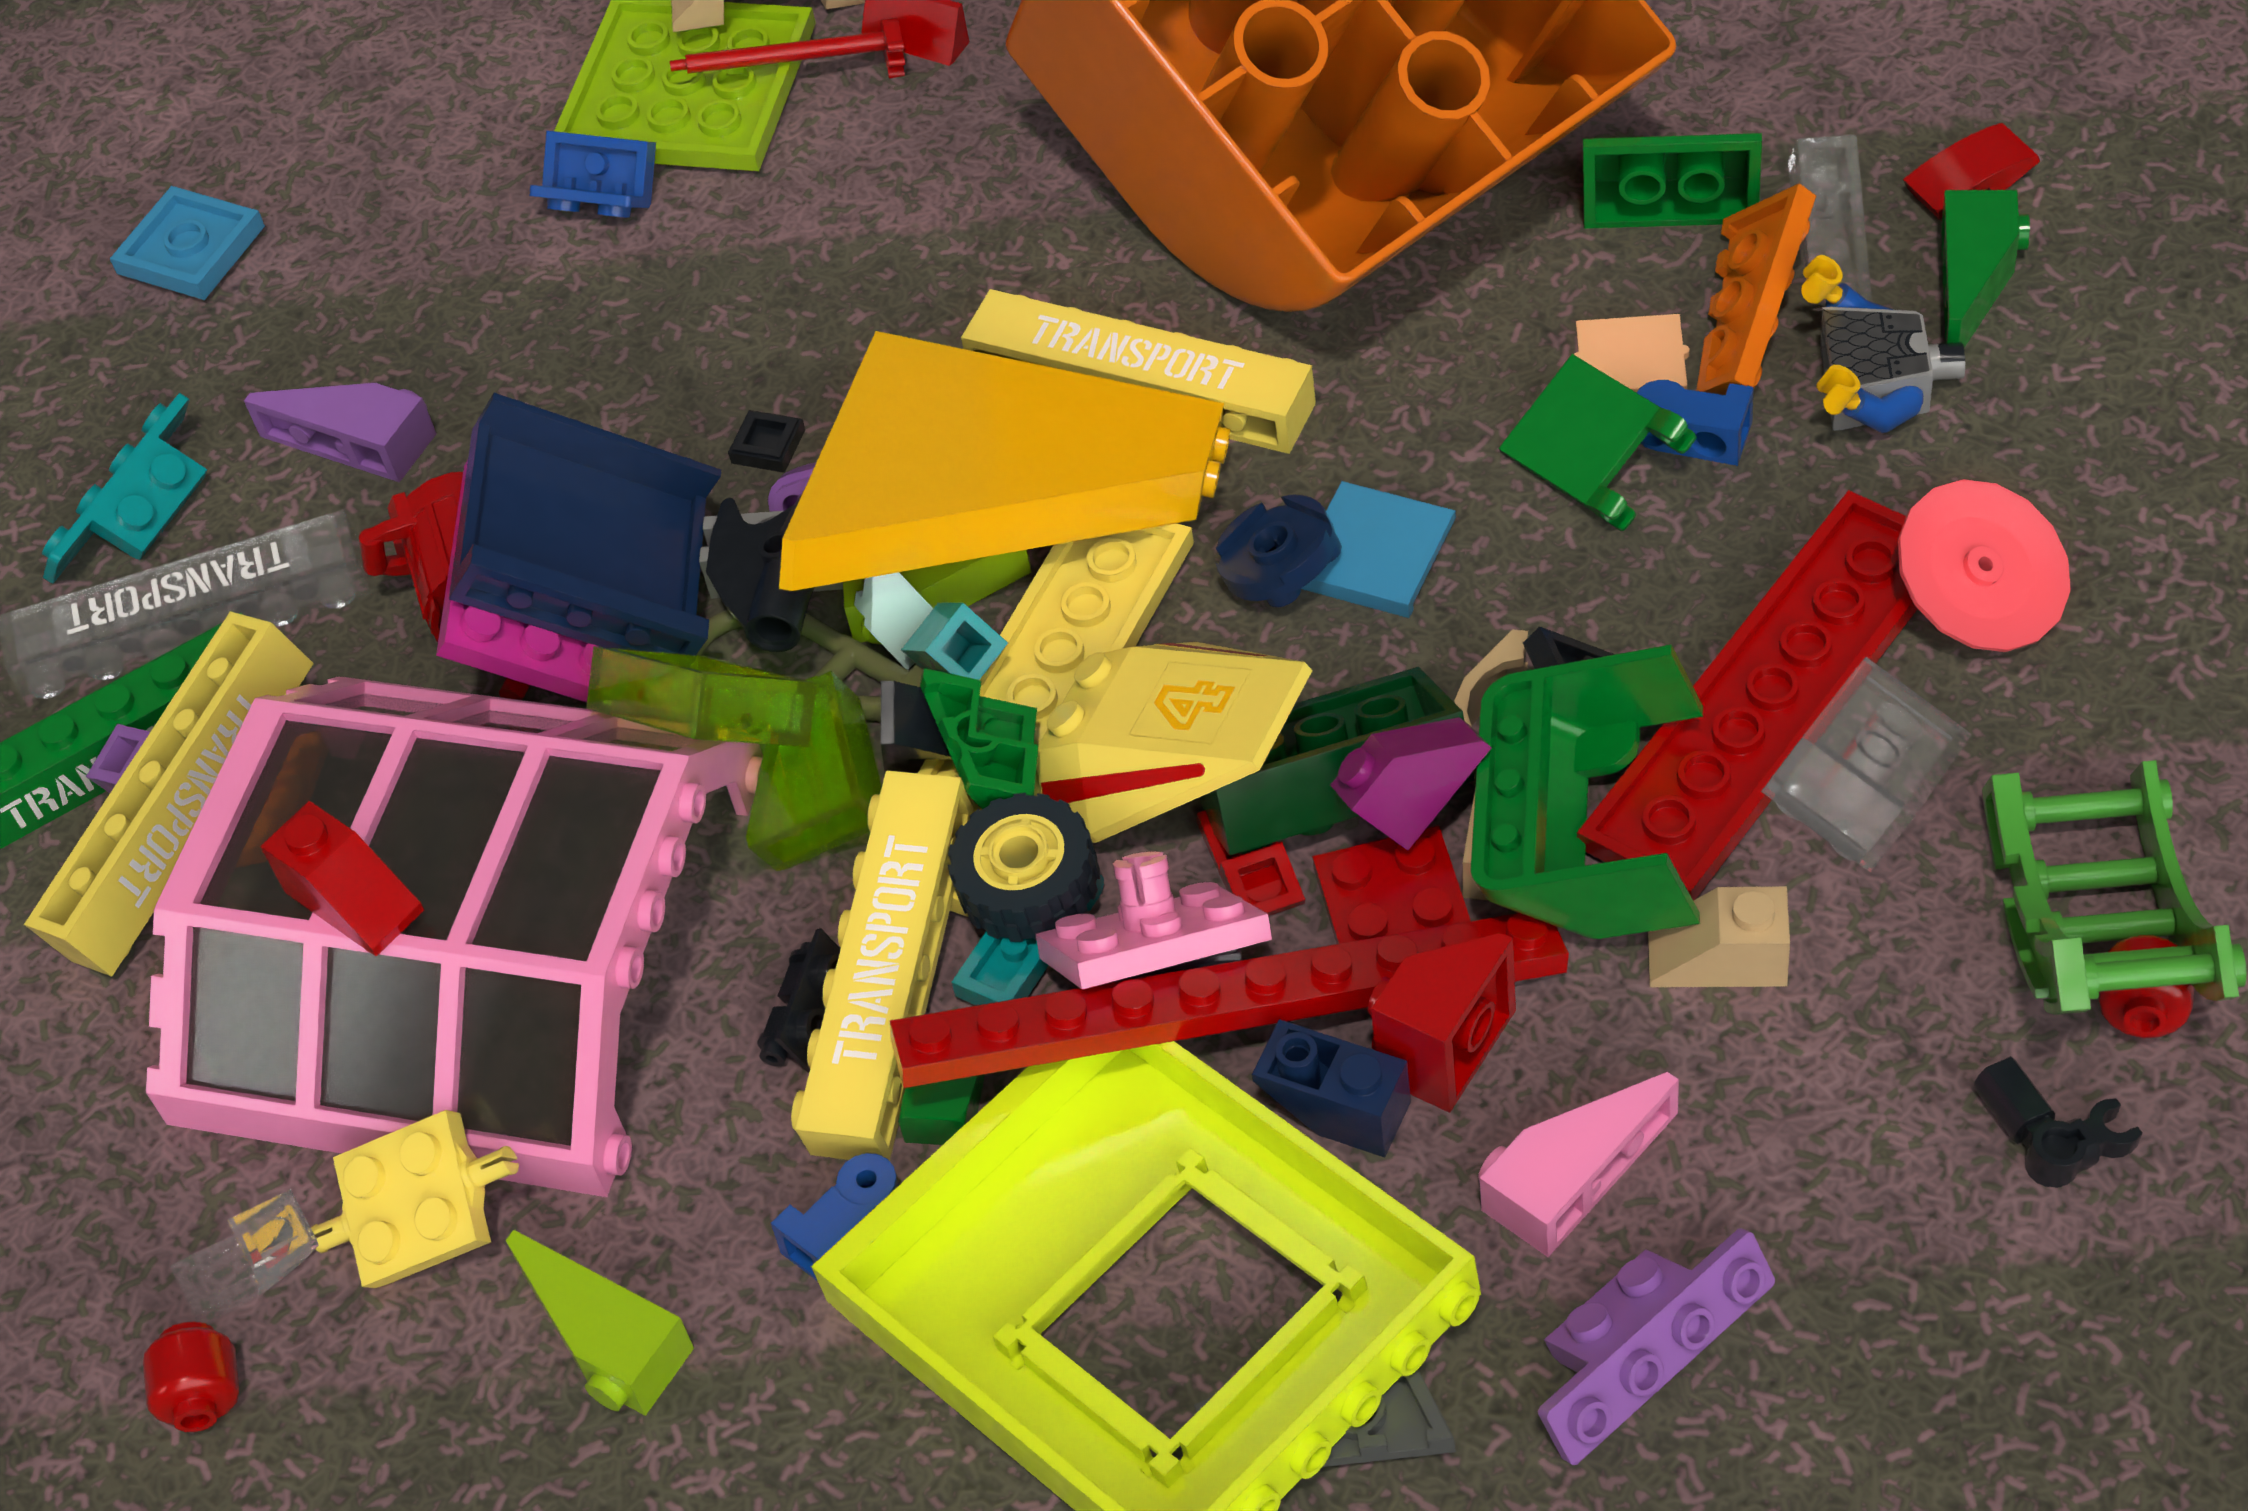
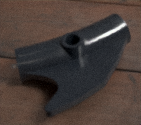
(746, 575)

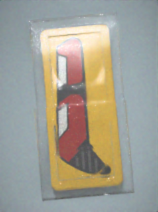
(260, 1253)

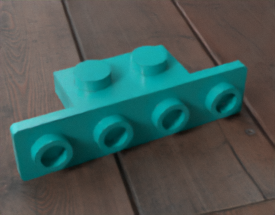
(139, 498)

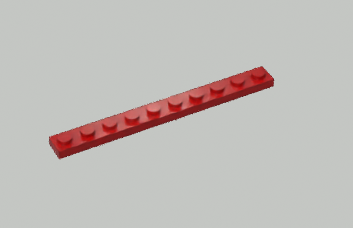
(1188, 1002)

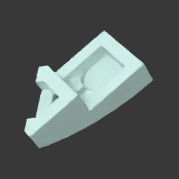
(892, 612)

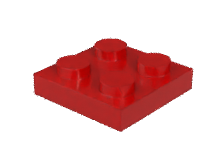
(1390, 889)

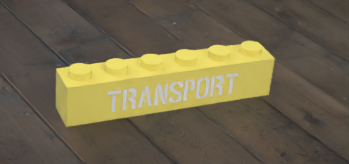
(1261, 393)
(138, 833)
(883, 966)

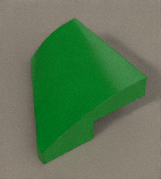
(985, 737)

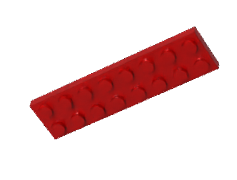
(1704, 776)

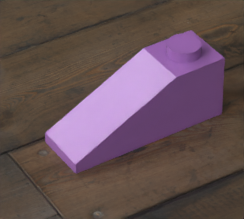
(350, 424)

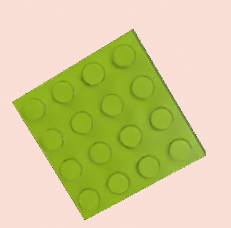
(695, 117)

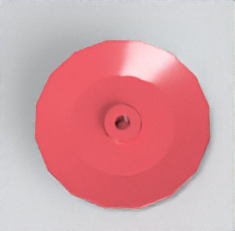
(1984, 565)

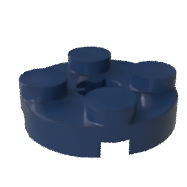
(1303, 544)

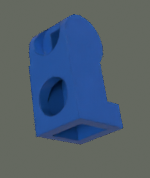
(1716, 419)
(859, 1189)

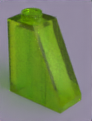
(815, 793)

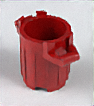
(423, 541)

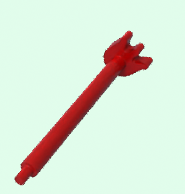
(887, 40)

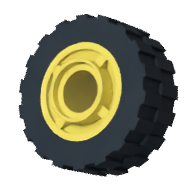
(1023, 866)

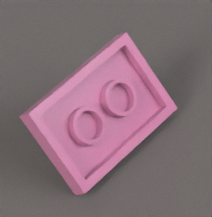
(1150, 926)

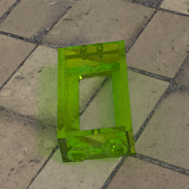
(701, 697)

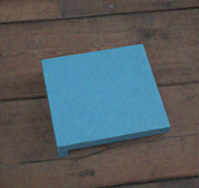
(1384, 548)

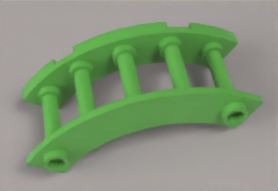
(2051, 945)

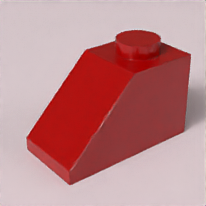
(340, 878)

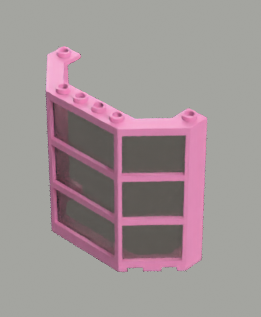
(539, 880)

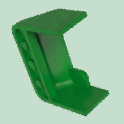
(1531, 792)

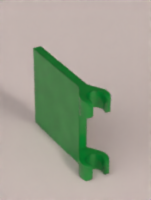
(1586, 432)

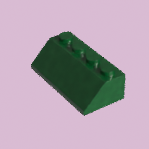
(1294, 783)

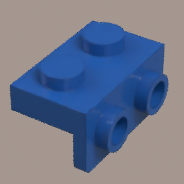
(597, 171)

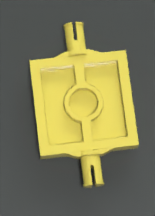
(413, 1199)

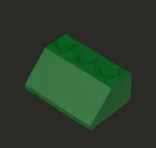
(1669, 179)

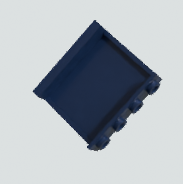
(581, 531)

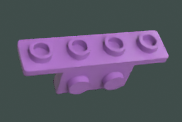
(1643, 1334)

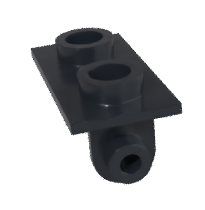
(802, 988)

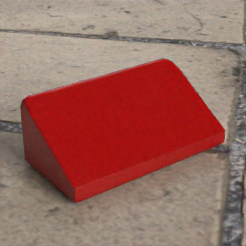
(928, 27)

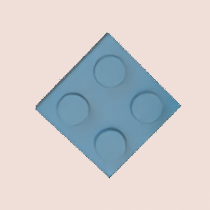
(187, 242)

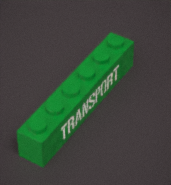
(49, 761)

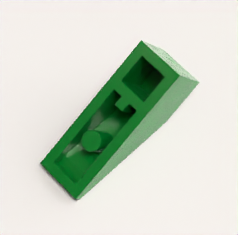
(1978, 254)

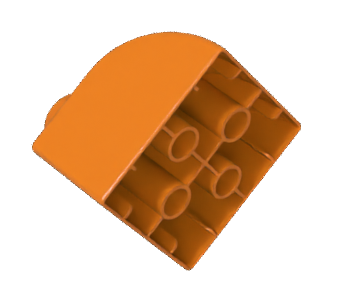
(1321, 134)

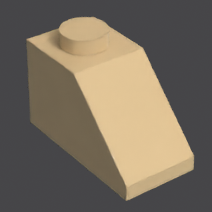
(1737, 943)

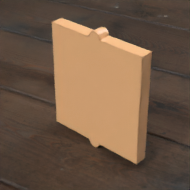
(1635, 348)

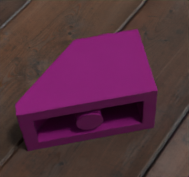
(1409, 775)

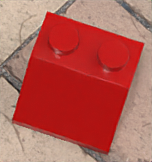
(1445, 1014)

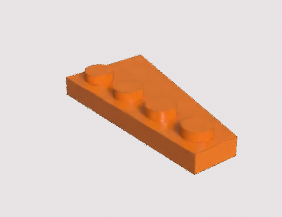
(1755, 277)

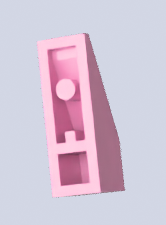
(1569, 1162)

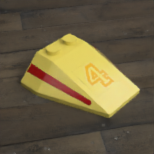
(1162, 728)

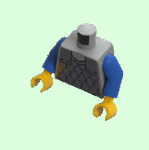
(1873, 355)

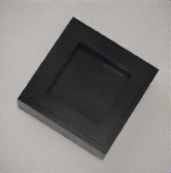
(766, 441)

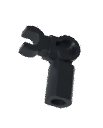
(2053, 1147)

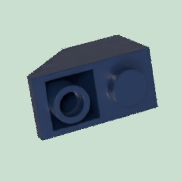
(1335, 1086)

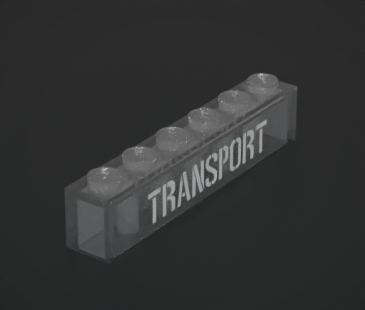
(150, 612)

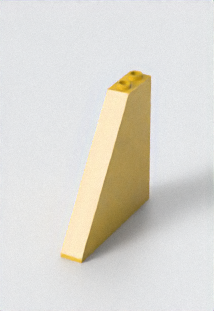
(991, 457)

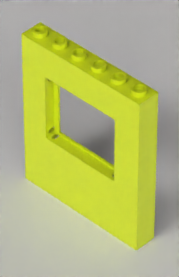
(1054, 1190)

